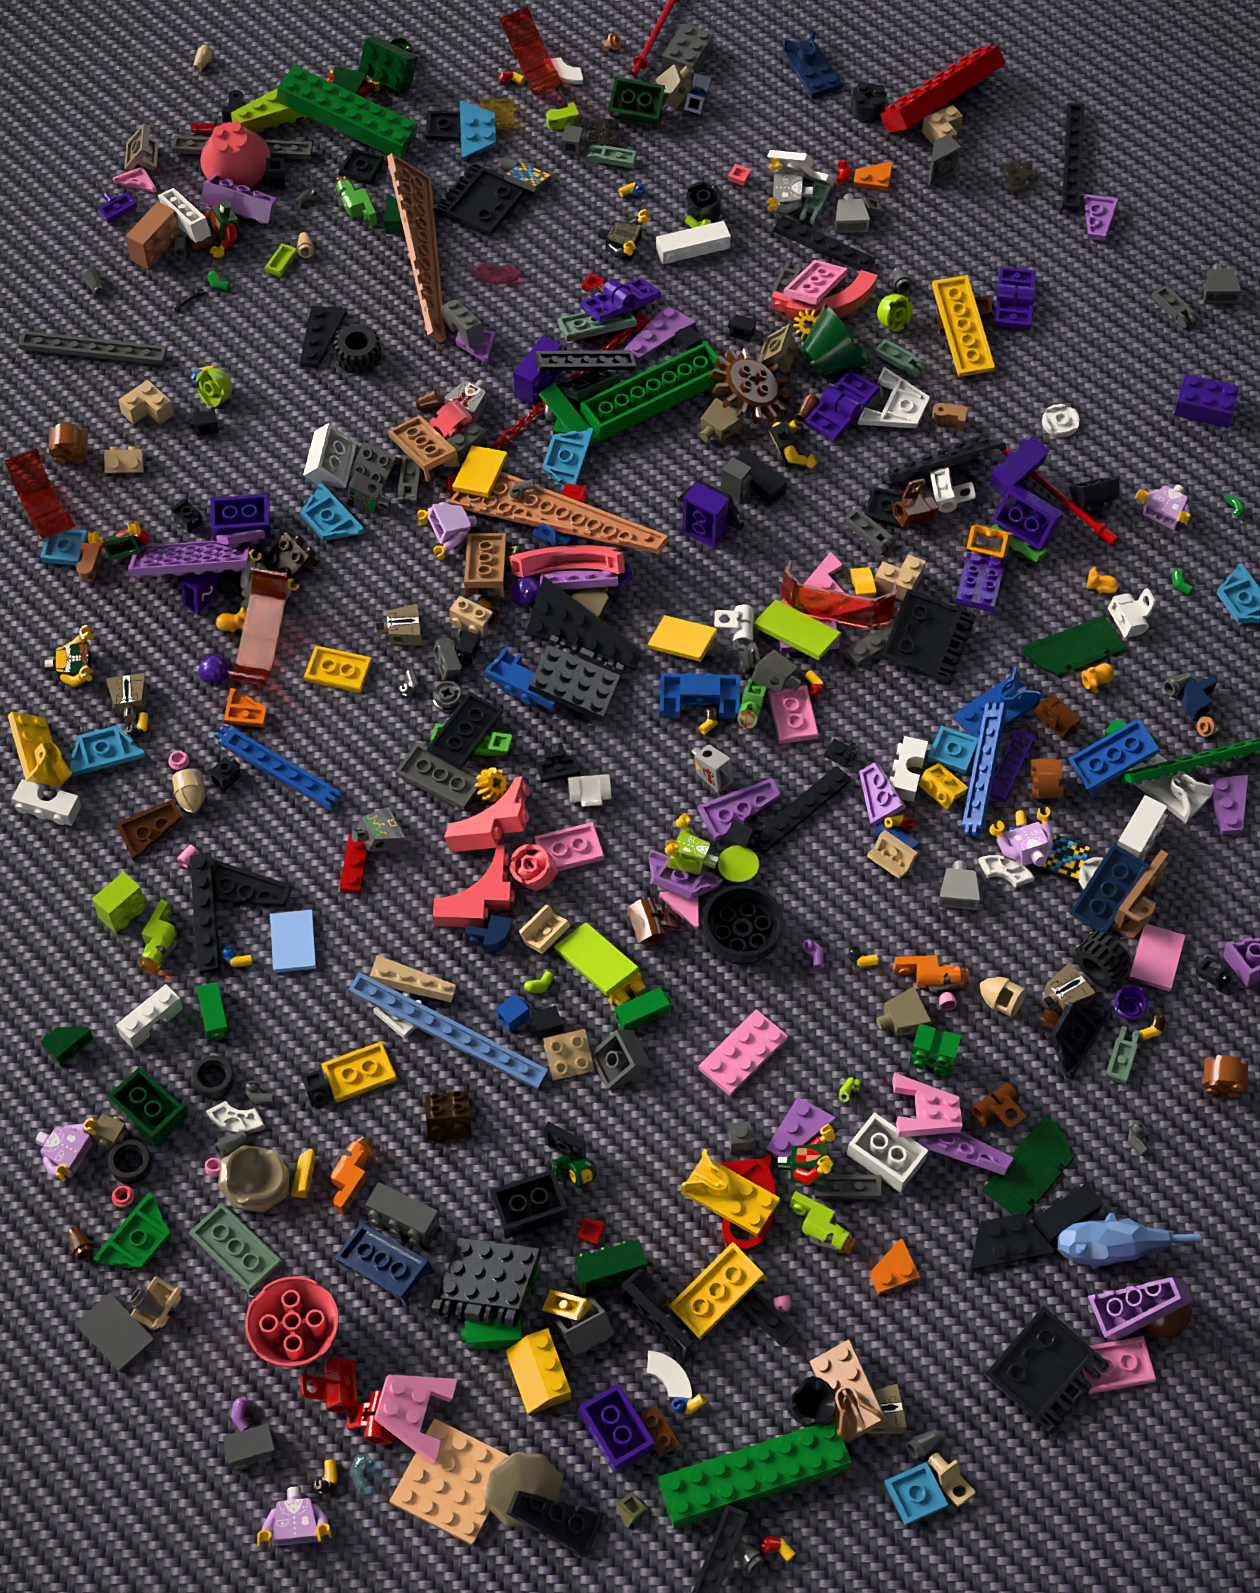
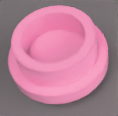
(178, 760)

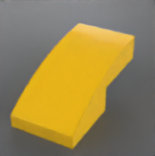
(863, 582)

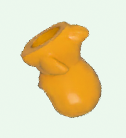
(1102, 584)
(231, 622)
(1097, 675)

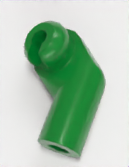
(216, 282)
(1237, 504)
(1179, 581)

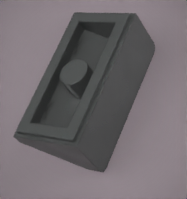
(446, 658)

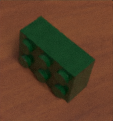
(388, 64)
(637, 101)
(147, 1106)
(608, 1267)

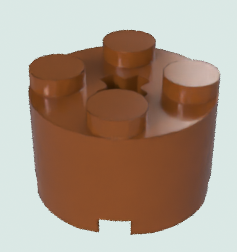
(68, 443)
(1046, 778)
(1225, 1075)

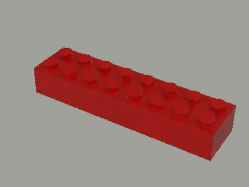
(942, 88)

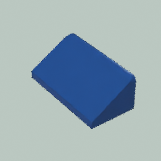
(899, 834)

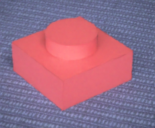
(739, 175)

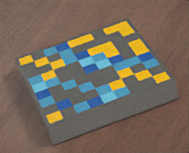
(527, 177)

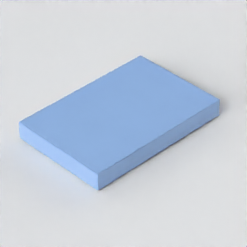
(292, 941)

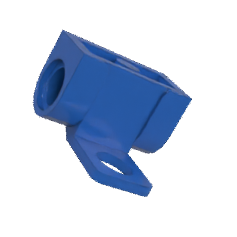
(552, 537)

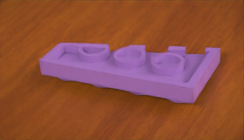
(658, 332)
(581, 579)
(737, 805)
(968, 1150)

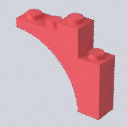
(487, 827)
(473, 904)

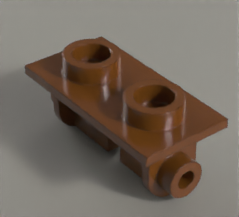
(660, 1432)

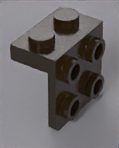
(290, 555)
(448, 1115)

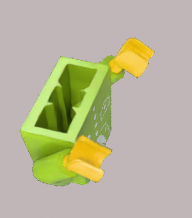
(689, 851)

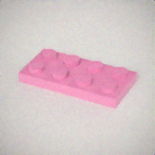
(815, 282)
(743, 1052)

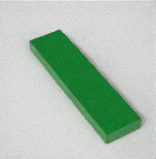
(565, 411)

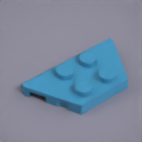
(477, 129)
(567, 456)
(329, 516)
(1241, 596)
(103, 750)

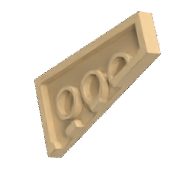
(410, 980)

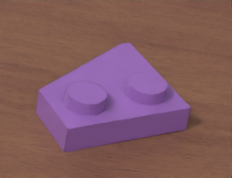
(482, 350)
(237, 538)

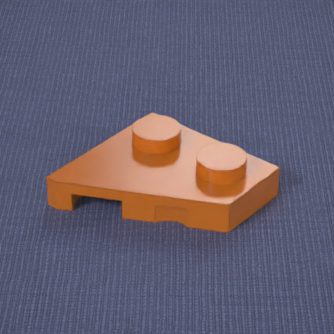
(873, 177)
(244, 711)
(894, 1269)

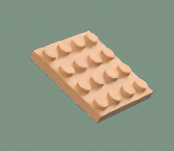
(454, 1487)

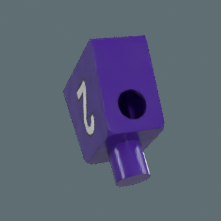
(199, 590)

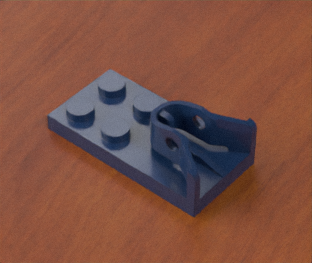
(811, 67)
(1108, 888)
(383, 1262)

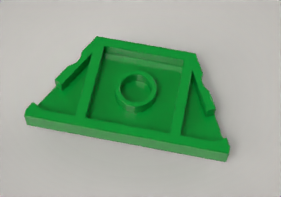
(136, 1238)

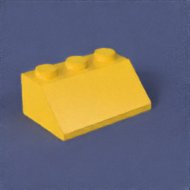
(538, 1372)

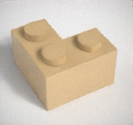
(942, 123)
(146, 401)
(906, 577)

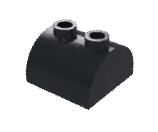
(1095, 492)

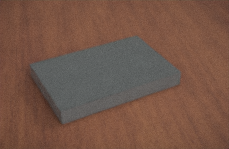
(114, 1332)

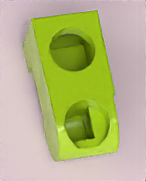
(558, 118)

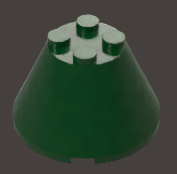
(832, 346)

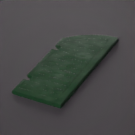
(1074, 647)
(1032, 1169)

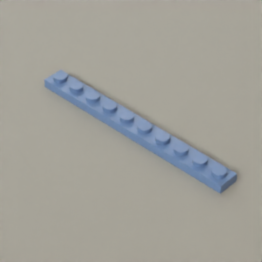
(448, 1030)

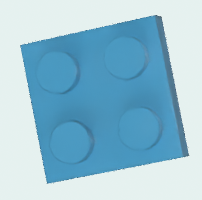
(64, 547)
(953, 749)
(916, 1493)

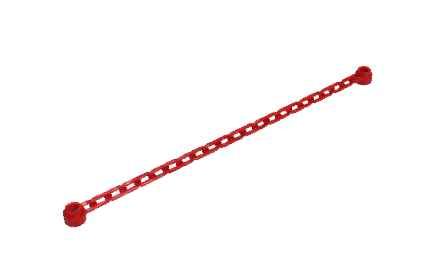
(641, 320)

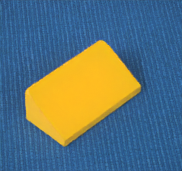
(303, 1174)
(566, 1305)

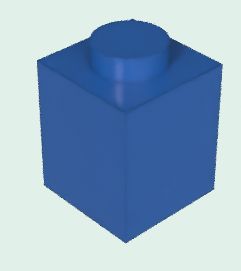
(513, 1012)

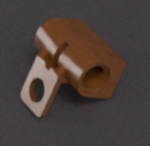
(914, 507)
(1057, 716)
(651, 920)
(996, 1105)

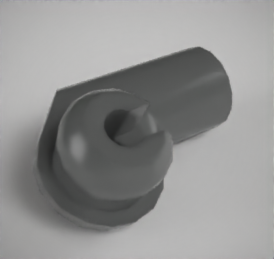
(519, 488)

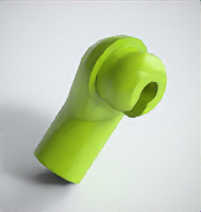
(692, 222)
(539, 986)
(845, 1090)

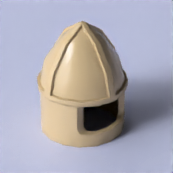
(189, 789)
(1003, 995)

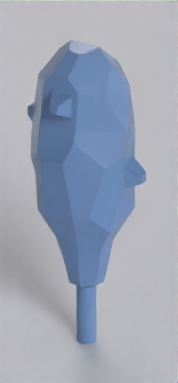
(1115, 1241)

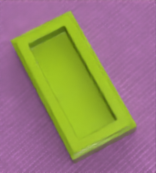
(281, 260)

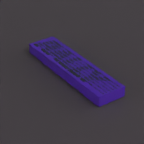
(1010, 765)

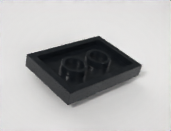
(588, 384)

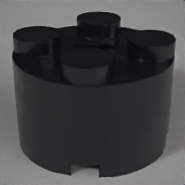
(868, 102)
(703, 201)

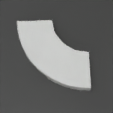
(567, 74)
(1005, 868)
(235, 1120)
(670, 1374)

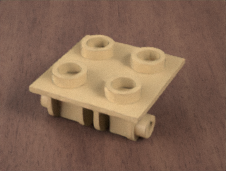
(568, 1054)

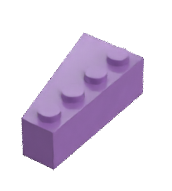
(242, 200)
(1244, 959)
(1137, 1306)

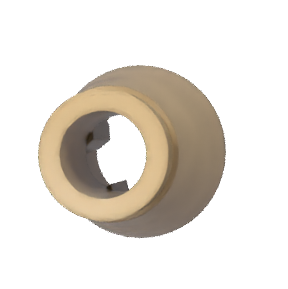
(203, 57)
(305, 246)

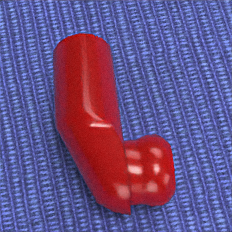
(844, 171)

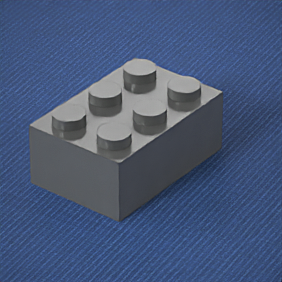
(688, 47)
(402, 1216)

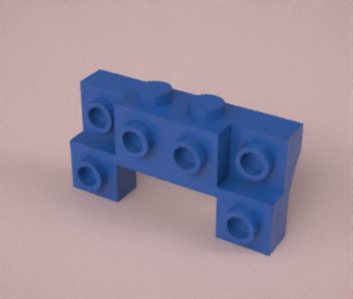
(515, 679)
(699, 690)

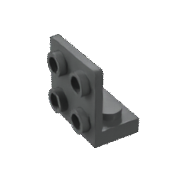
(375, 463)

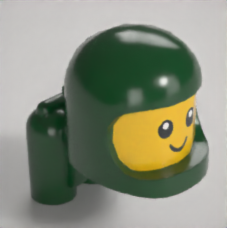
(578, 1171)

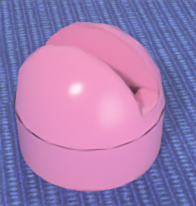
(947, 1001)
(212, 1167)
(782, 1303)

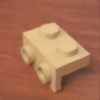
(124, 460)
(470, 616)
(892, 854)
(543, 929)
(166, 1295)

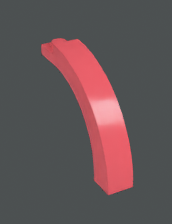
(841, 303)
(567, 557)

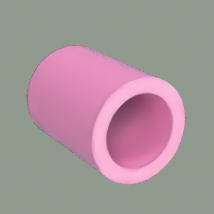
(184, 858)

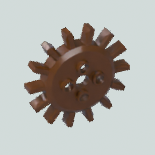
(740, 391)

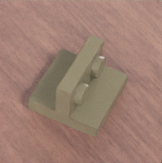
(141, 150)
(780, 348)

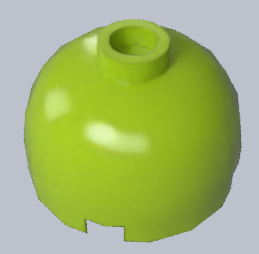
(894, 312)
(214, 386)

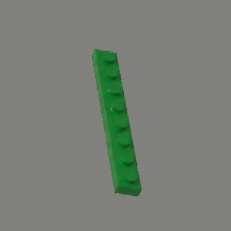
(1189, 762)

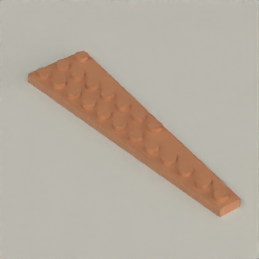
(417, 215)
(561, 514)

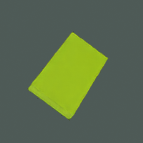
(797, 629)
(596, 959)

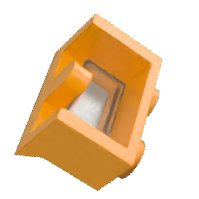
(989, 541)

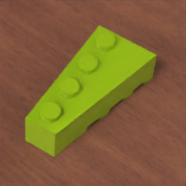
(265, 113)

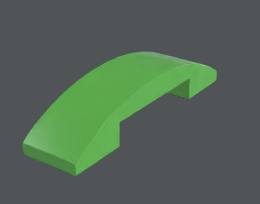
(491, 746)

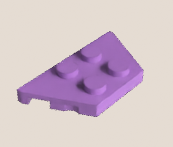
(679, 882)

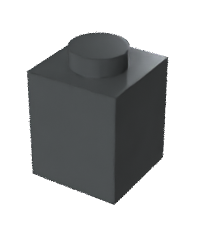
(572, 139)
(740, 1137)

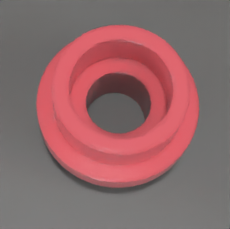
(118, 1192)

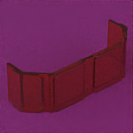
(530, 51)
(38, 495)
(837, 605)
(261, 627)

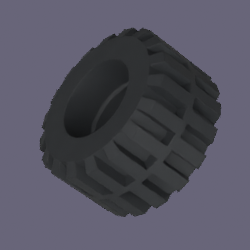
(355, 338)
(1103, 959)

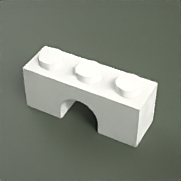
(911, 755)
(61, 809)
(137, 1024)

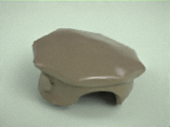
(254, 1178)
(520, 1473)

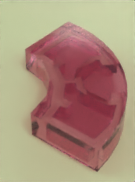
(496, 274)

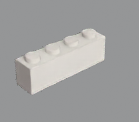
(188, 217)
(693, 242)

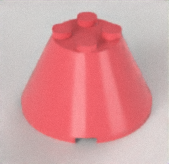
(235, 155)
(292, 1322)

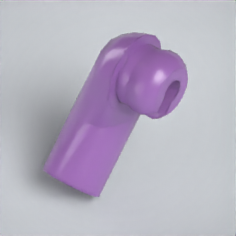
(814, 951)
(238, 1411)

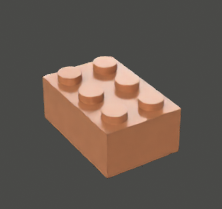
(152, 235)

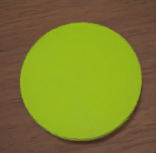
(738, 864)

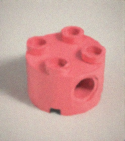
(451, 419)
(533, 867)

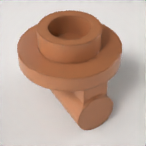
(613, 42)
(1207, 727)

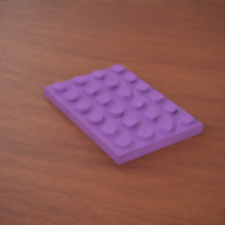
(188, 557)

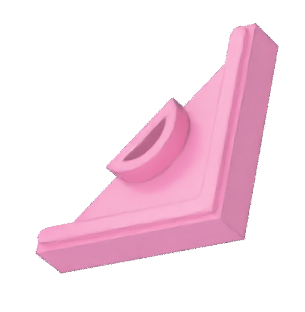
(136, 179)
(683, 906)

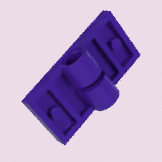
(1015, 298)
(620, 299)
(841, 405)
(980, 582)

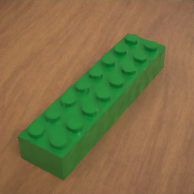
(346, 112)
(650, 392)
(753, 1473)

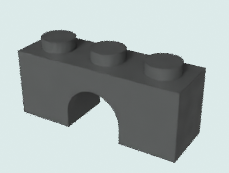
(460, 318)

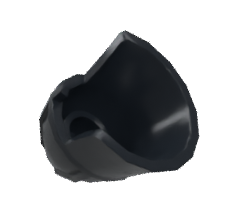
(813, 1402)

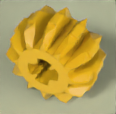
(801, 322)
(489, 777)

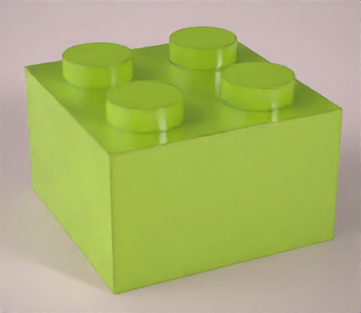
(119, 902)

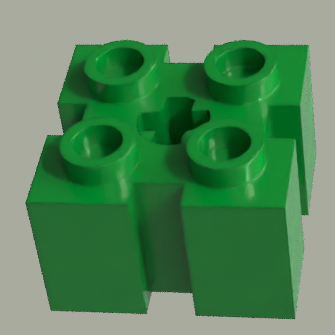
(934, 1050)

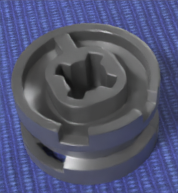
(748, 656)
(447, 695)

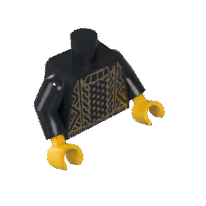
(624, 236)

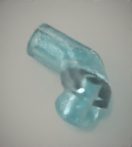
(357, 1468)

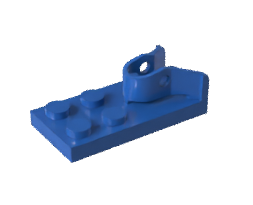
(1012, 691)
(1113, 755)

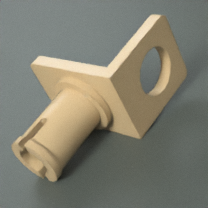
(950, 1478)

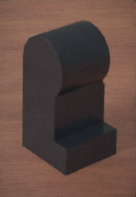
(235, 102)

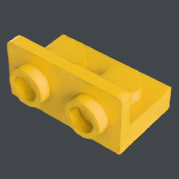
(942, 785)

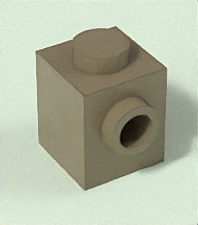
(110, 1131)

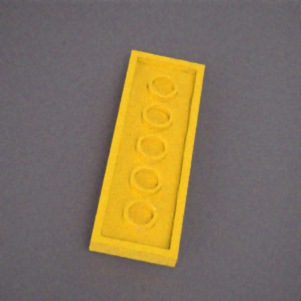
(963, 326)

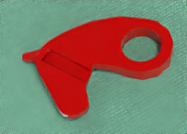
(760, 1174)

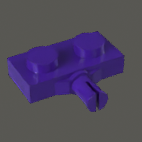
(116, 206)

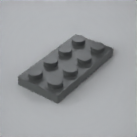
(438, 777)

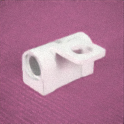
(947, 495)
(1132, 614)
(741, 621)
(589, 789)

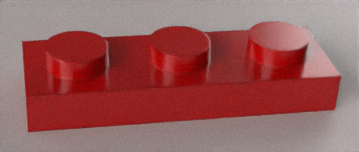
(353, 866)

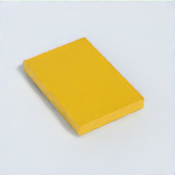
(480, 471)
(682, 638)
(338, 669)
(359, 1072)

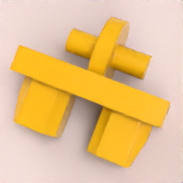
(633, 985)

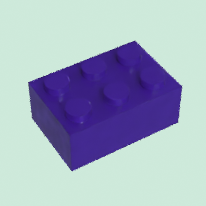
(527, 378)
(1206, 400)
(1018, 465)
(240, 514)
(705, 515)
(1027, 517)
(616, 1428)

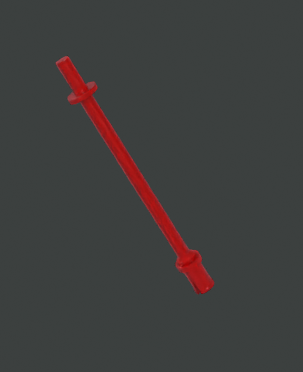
(640, 61)
(1100, 529)

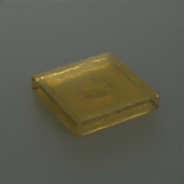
(503, 109)

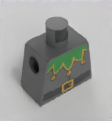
(366, 494)
(379, 831)

